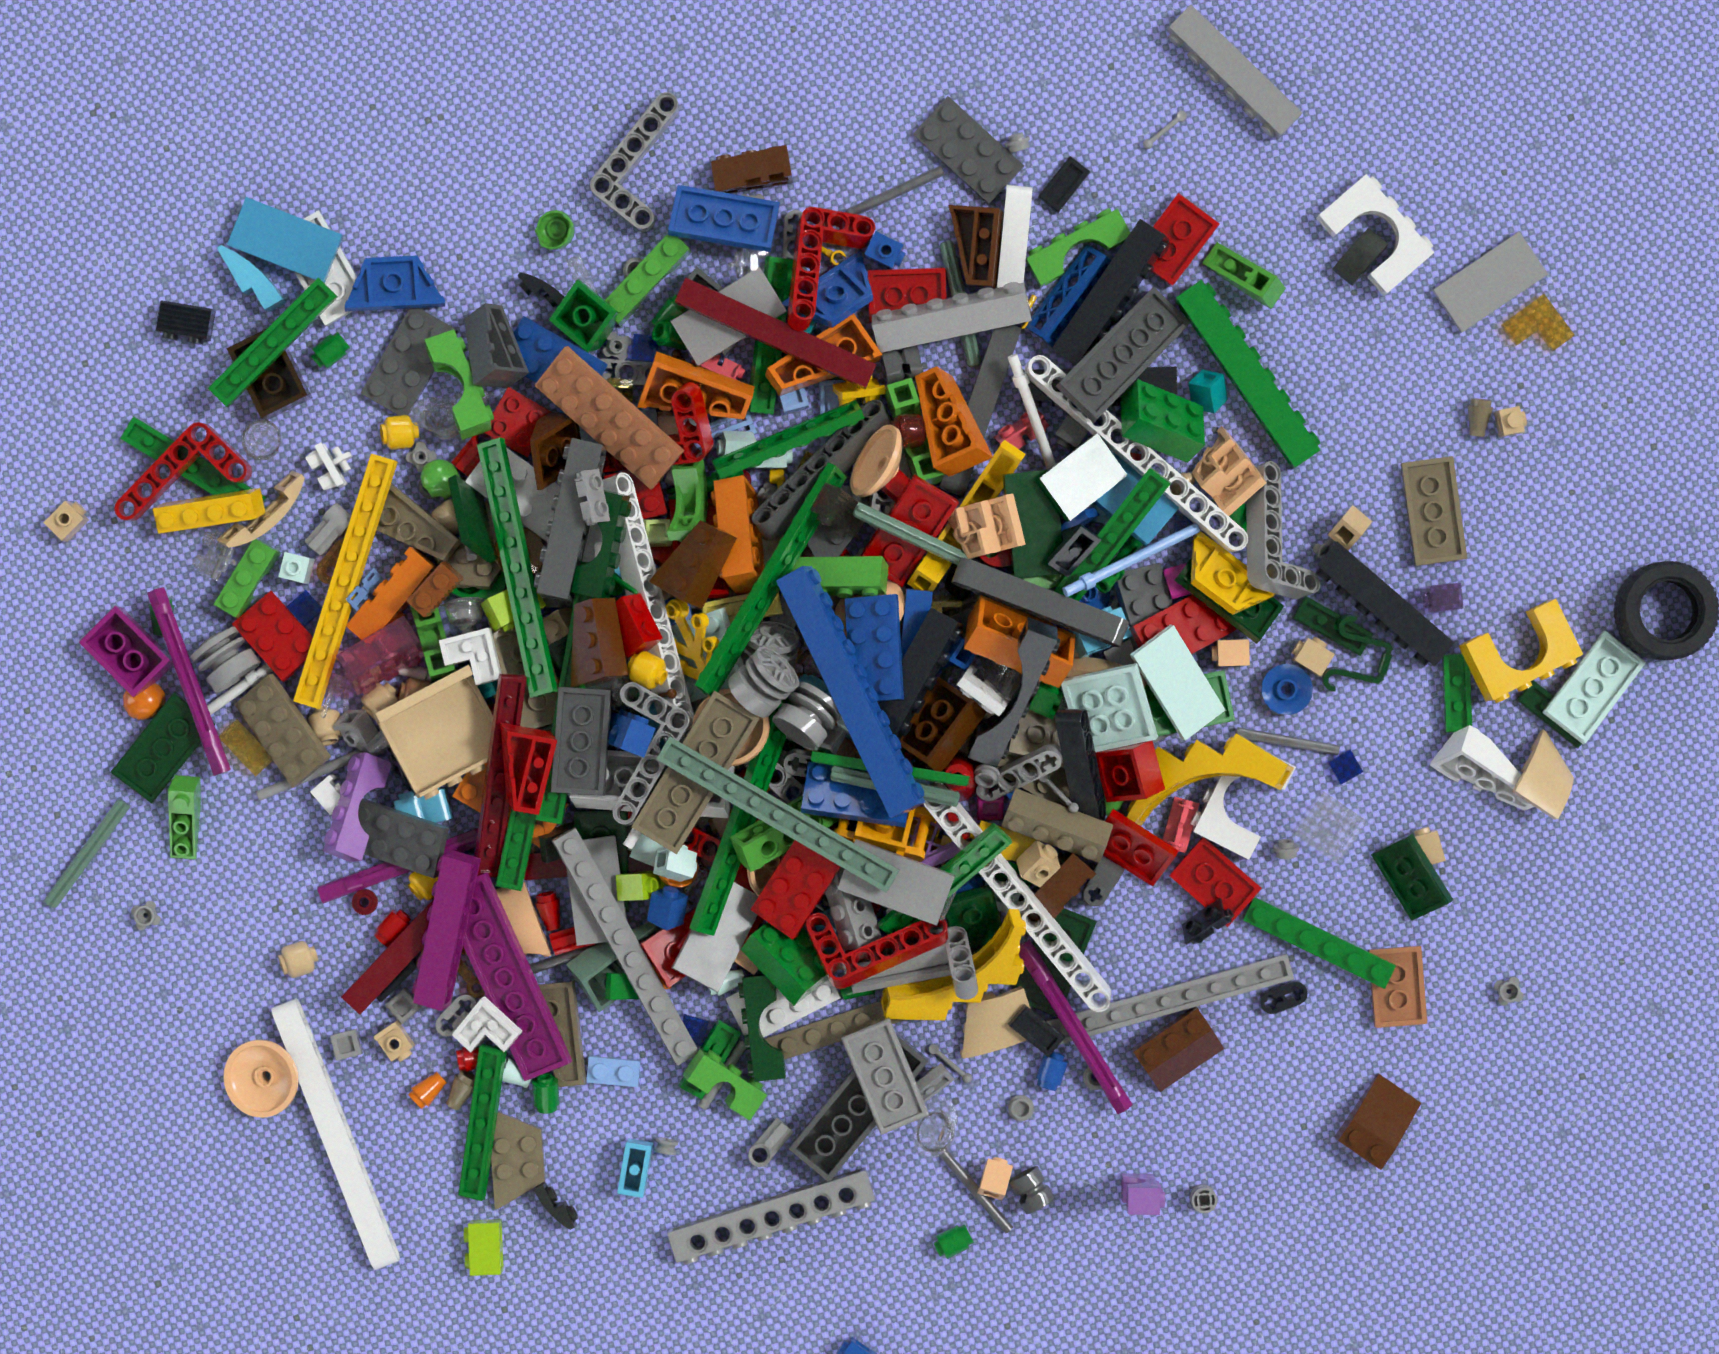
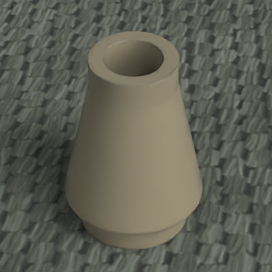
(1479, 414)
(461, 1089)

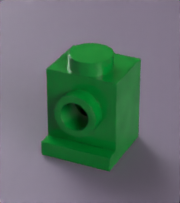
(1047, 700)

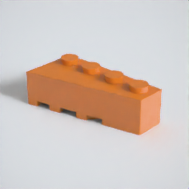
(793, 374)
(392, 594)

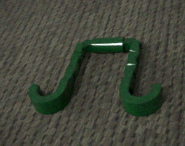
(1383, 664)

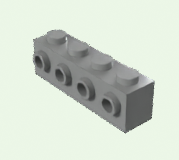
(852, 917)

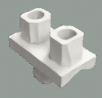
(322, 456)

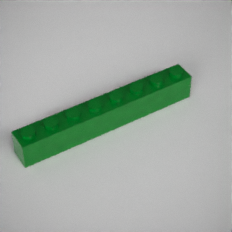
(1247, 374)

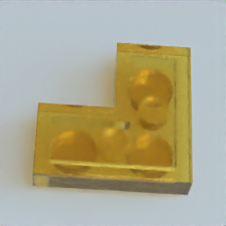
(1538, 317)

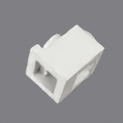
(327, 793)

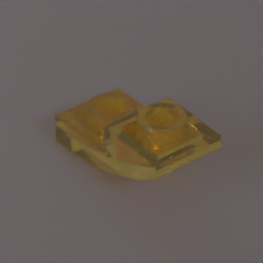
(245, 747)

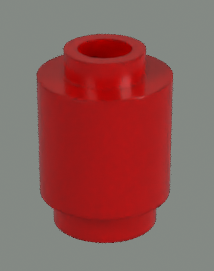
(392, 926)

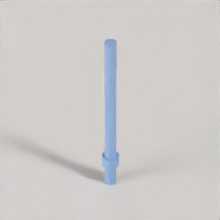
(1089, 580)

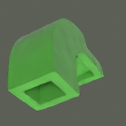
(691, 499)

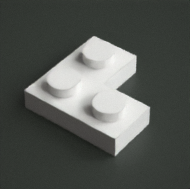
(478, 649)
(487, 1021)

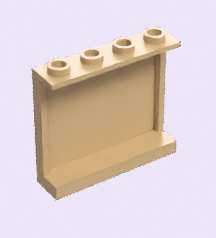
(439, 732)

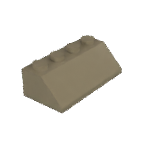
(1057, 825)

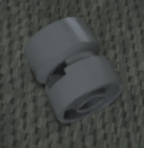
(893, 364)
(1031, 1189)

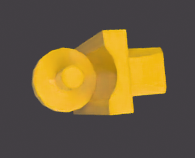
(848, 392)

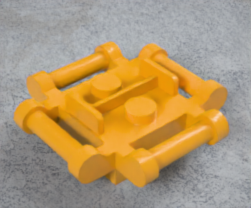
(892, 837)

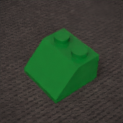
(585, 317)

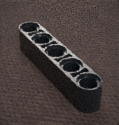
(1080, 762)

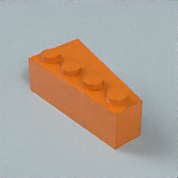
(721, 394)
(950, 426)

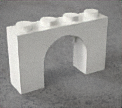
(1368, 199)
(1217, 826)

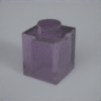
(1443, 597)

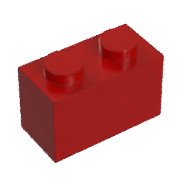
(636, 625)

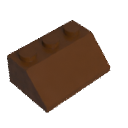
(1177, 1048)

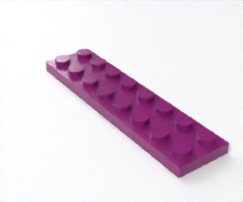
(511, 983)

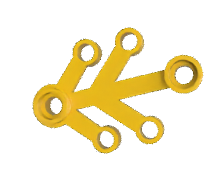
(678, 611)

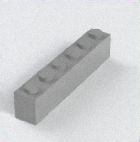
(1234, 72)
(951, 317)

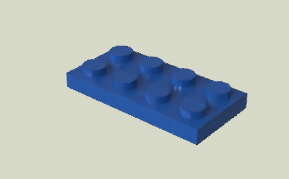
(723, 218)
(542, 346)
(875, 633)
(843, 800)

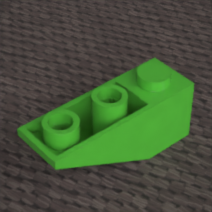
(184, 816)

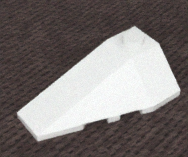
(1479, 761)

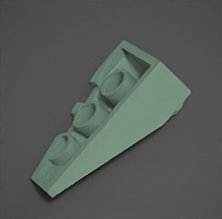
(591, 967)

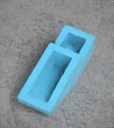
(252, 279)

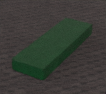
(1325, 623)
(1535, 700)

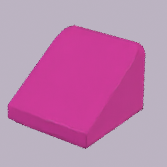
(1174, 588)
(990, 809)

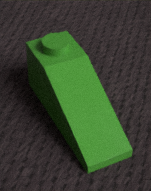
(1245, 275)

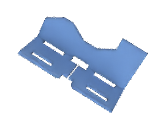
(366, 590)

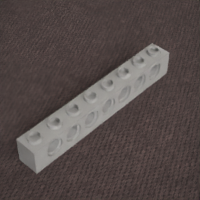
(681, 1236)

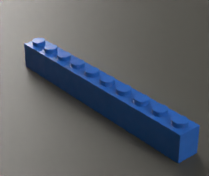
(851, 691)

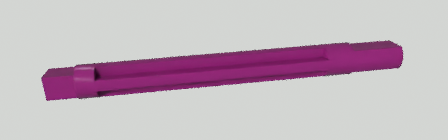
(189, 681)
(386, 871)
(1074, 1027)

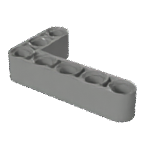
(632, 159)
(1264, 543)
(666, 729)
(955, 952)

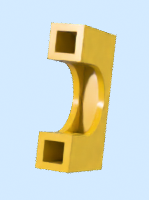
(1556, 649)

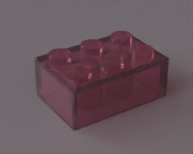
(380, 656)

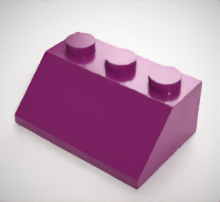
(127, 651)

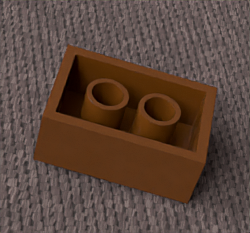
(941, 726)

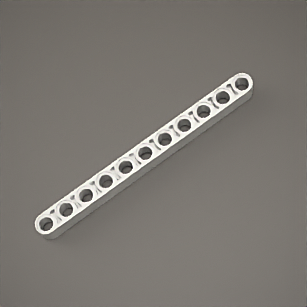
(1148, 459)
(637, 569)
(1029, 905)
(336, 1134)

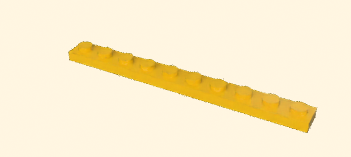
(344, 580)

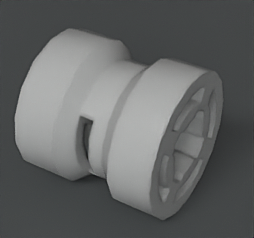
(1199, 1195)

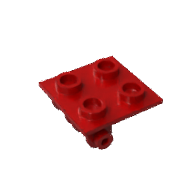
(516, 420)

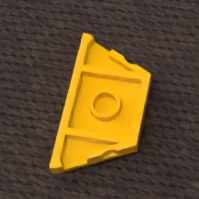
(1223, 576)

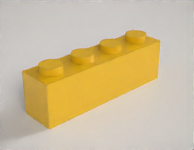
(209, 510)

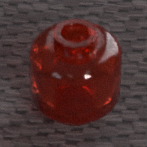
(911, 428)

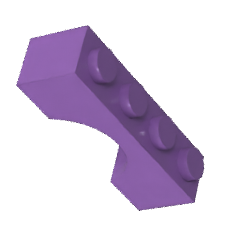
(346, 836)
(1142, 1194)

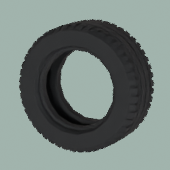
(1702, 600)

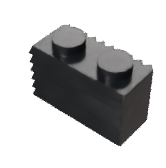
(185, 321)

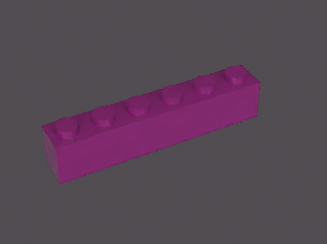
(446, 930)

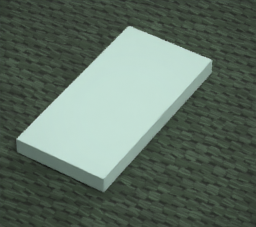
(1177, 682)
(1594, 687)

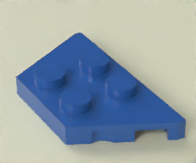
(393, 284)
(841, 292)

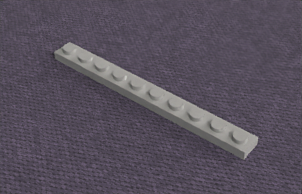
(625, 946)
(1182, 996)

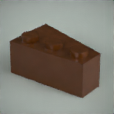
(752, 170)
(979, 243)
(695, 564)
(597, 643)
(1061, 885)

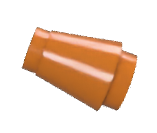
(427, 1090)

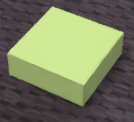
(657, 533)

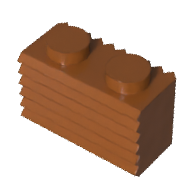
(435, 589)

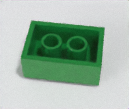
(1162, 421)
(786, 962)

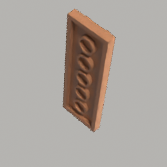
(609, 417)

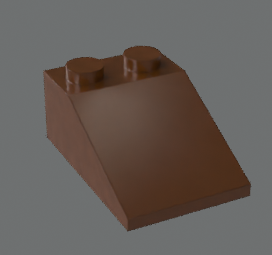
(548, 446)
(1378, 1121)

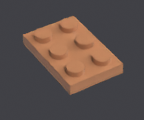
(1404, 996)

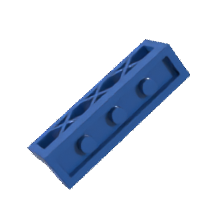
(1073, 296)

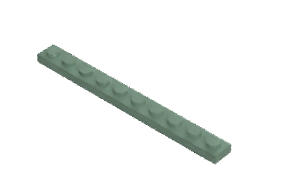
(777, 814)

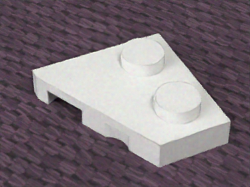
(984, 692)

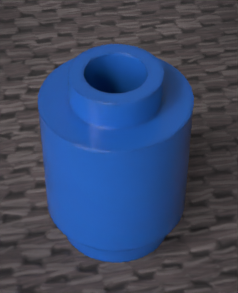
(1051, 1071)

